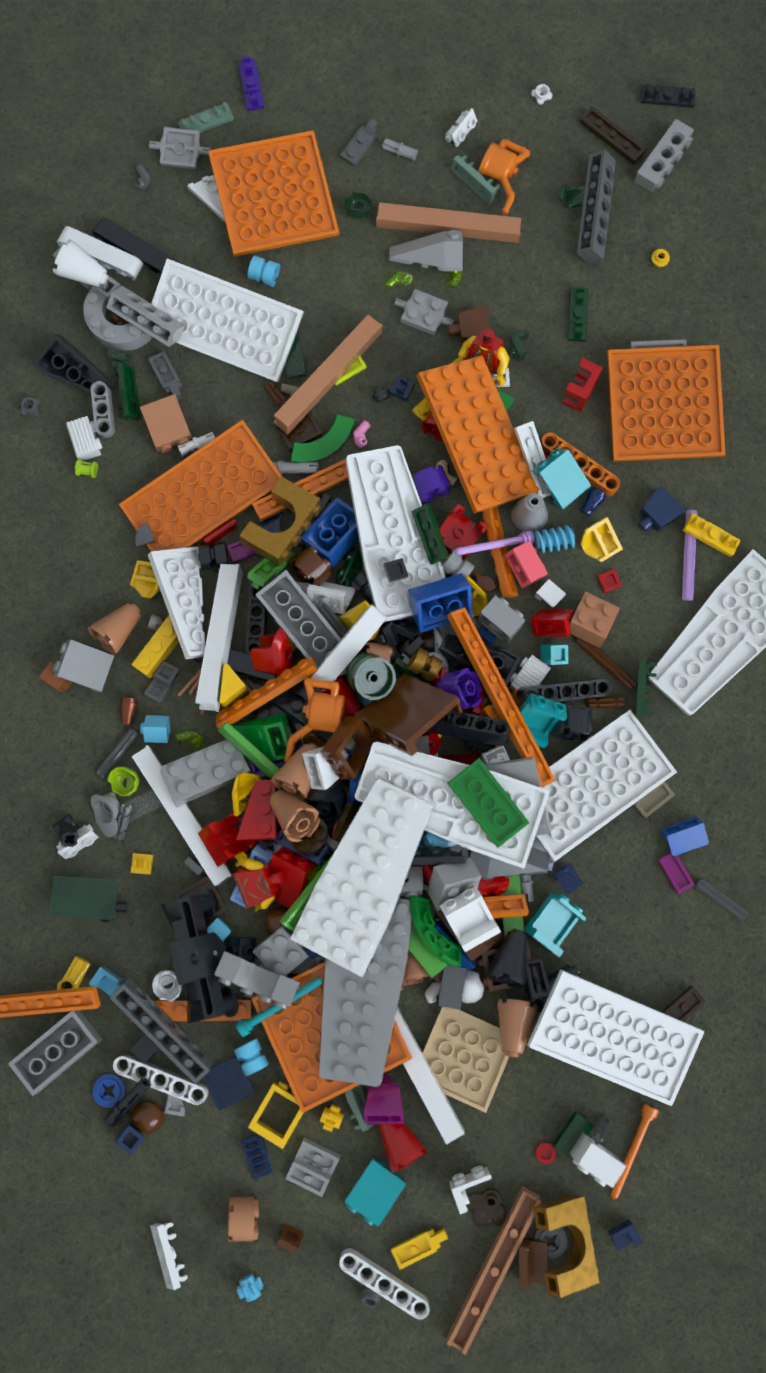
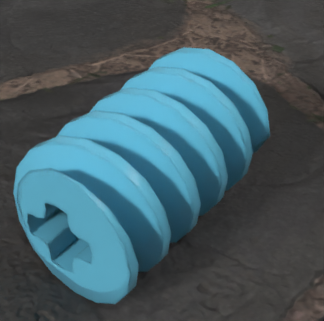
(549, 539)

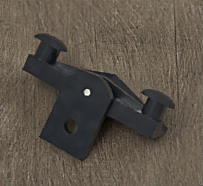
(198, 956)

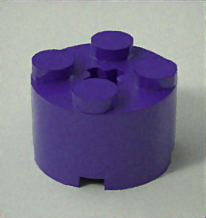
(431, 483)
(464, 685)

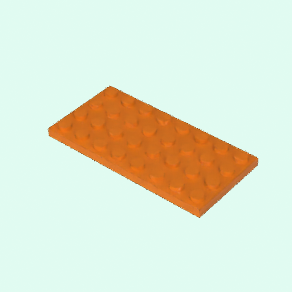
(477, 433)
(203, 490)

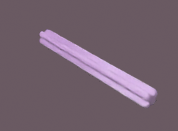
(689, 564)

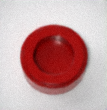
(545, 1152)

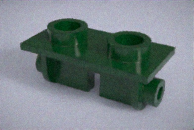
(345, 573)

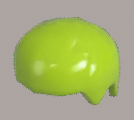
(117, 778)

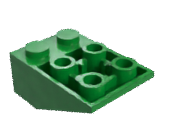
(267, 735)

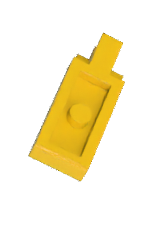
(418, 1247)

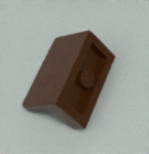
(532, 1262)

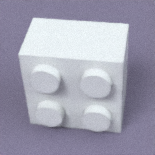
(597, 1160)

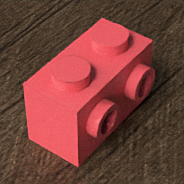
(526, 564)

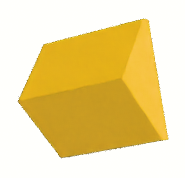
(231, 687)

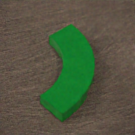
(326, 445)
(436, 943)

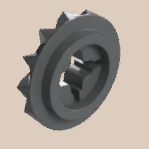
(560, 1241)

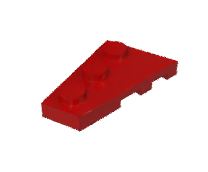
(259, 817)

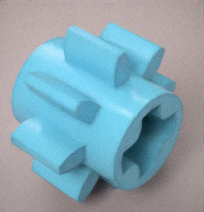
(249, 1287)

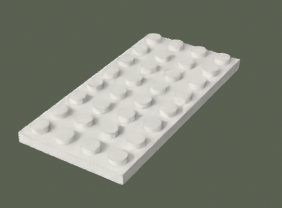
(228, 320)
(601, 782)
(615, 1037)

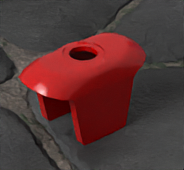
(274, 654)

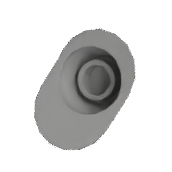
(106, 812)

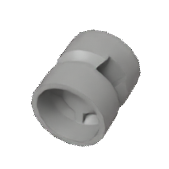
(455, 565)

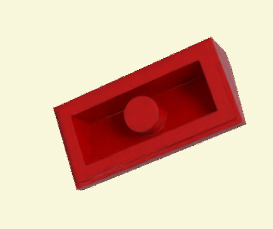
(220, 532)

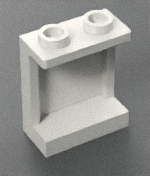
(470, 918)

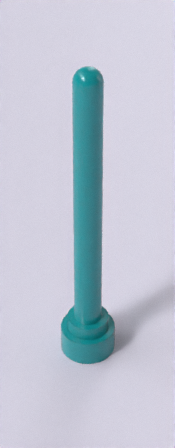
(245, 1026)

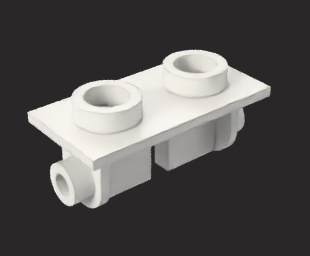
(464, 124)
(85, 839)

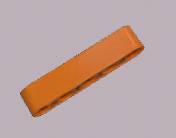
(589, 465)

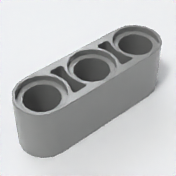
(99, 401)

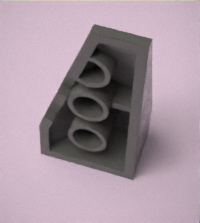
(490, 867)

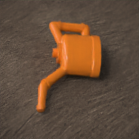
(502, 164)
(323, 711)

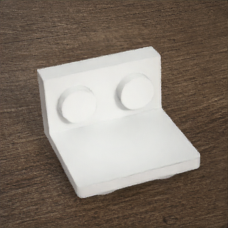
(335, 595)
(461, 1182)

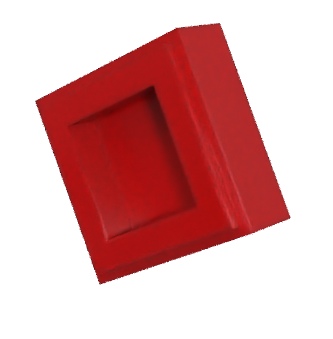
(609, 581)

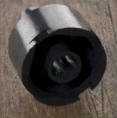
(576, 725)
(328, 802)

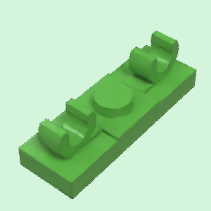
(266, 570)

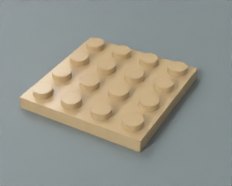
(466, 1057)

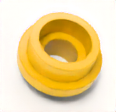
(660, 262)

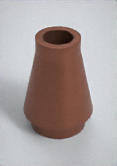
(128, 709)

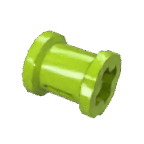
(86, 468)

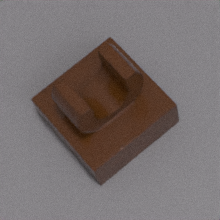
(290, 1239)

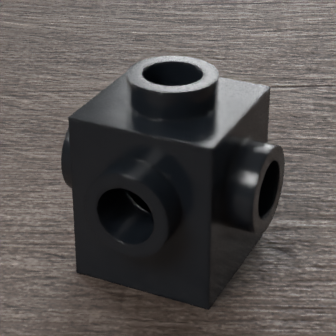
(242, 947)

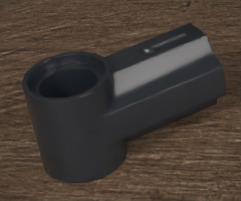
(67, 831)

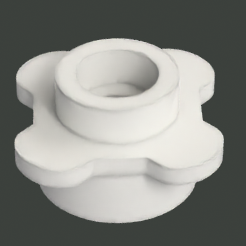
(542, 89)

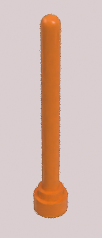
(648, 1115)

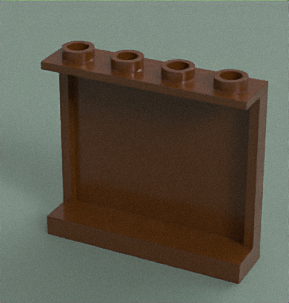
(407, 712)

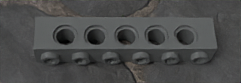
(596, 206)
(162, 1030)

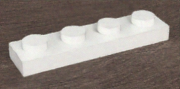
(532, 452)

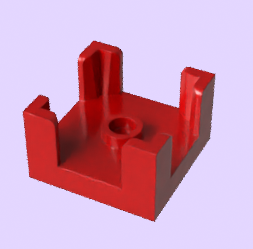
(588, 383)
(459, 530)
(221, 840)

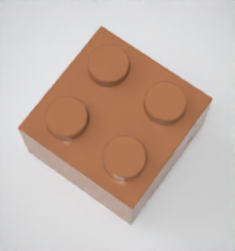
(593, 619)

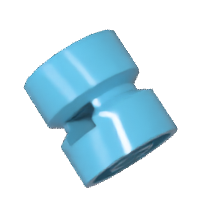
(263, 271)
(251, 1057)

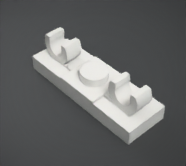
(167, 1255)

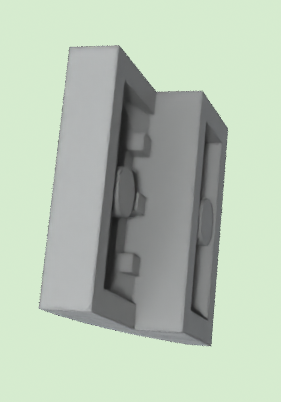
(313, 1166)

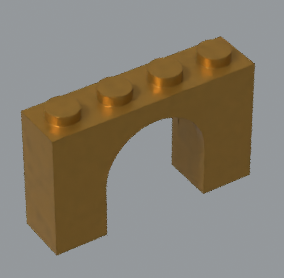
(277, 546)
(580, 1268)

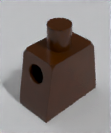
(470, 323)

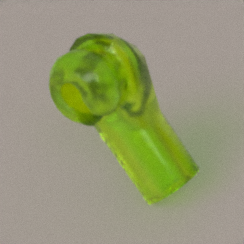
(399, 278)
(456, 278)
(192, 736)

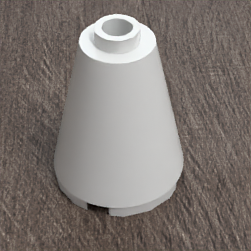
(79, 265)

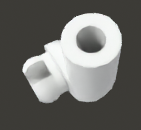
(432, 992)

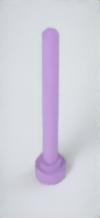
(522, 538)

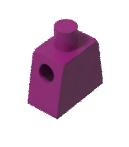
(384, 1103)

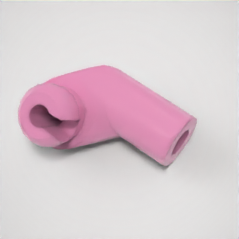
(359, 434)

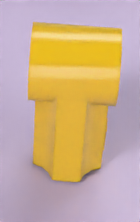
(75, 973)

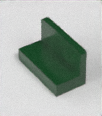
(571, 1133)

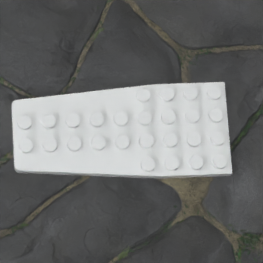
(386, 528)
(718, 638)
(428, 779)
(364, 878)

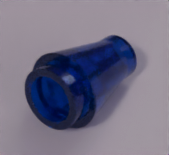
(593, 501)

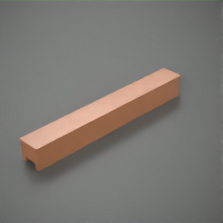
(439, 220)
(327, 374)
(493, 1270)

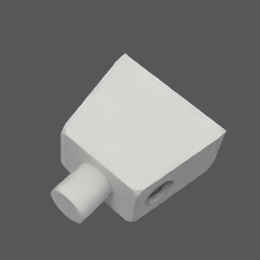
(319, 771)

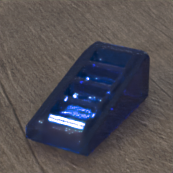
(252, 1139)

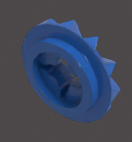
(99, 1090)

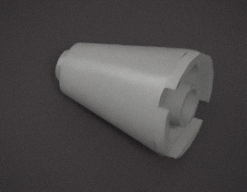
(530, 513)

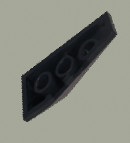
(69, 365)
(503, 658)

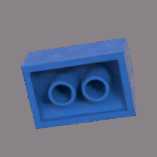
(333, 532)
(437, 599)

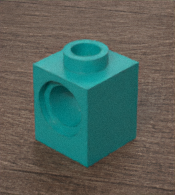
(554, 654)

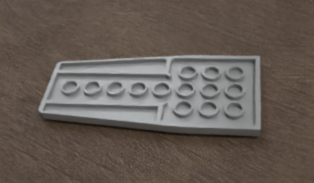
(363, 1009)

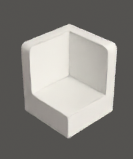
(550, 593)

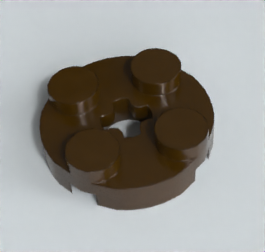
(314, 844)

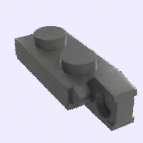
(359, 143)
(166, 374)

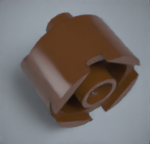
(310, 567)

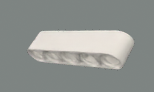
(103, 253)
(350, 644)
(171, 1079)
(389, 1292)

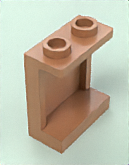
(166, 423)

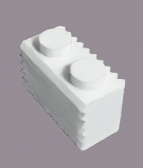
(83, 438)
(532, 673)

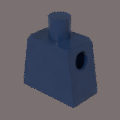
(660, 510)

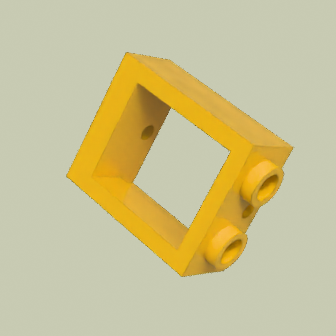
(266, 1131)

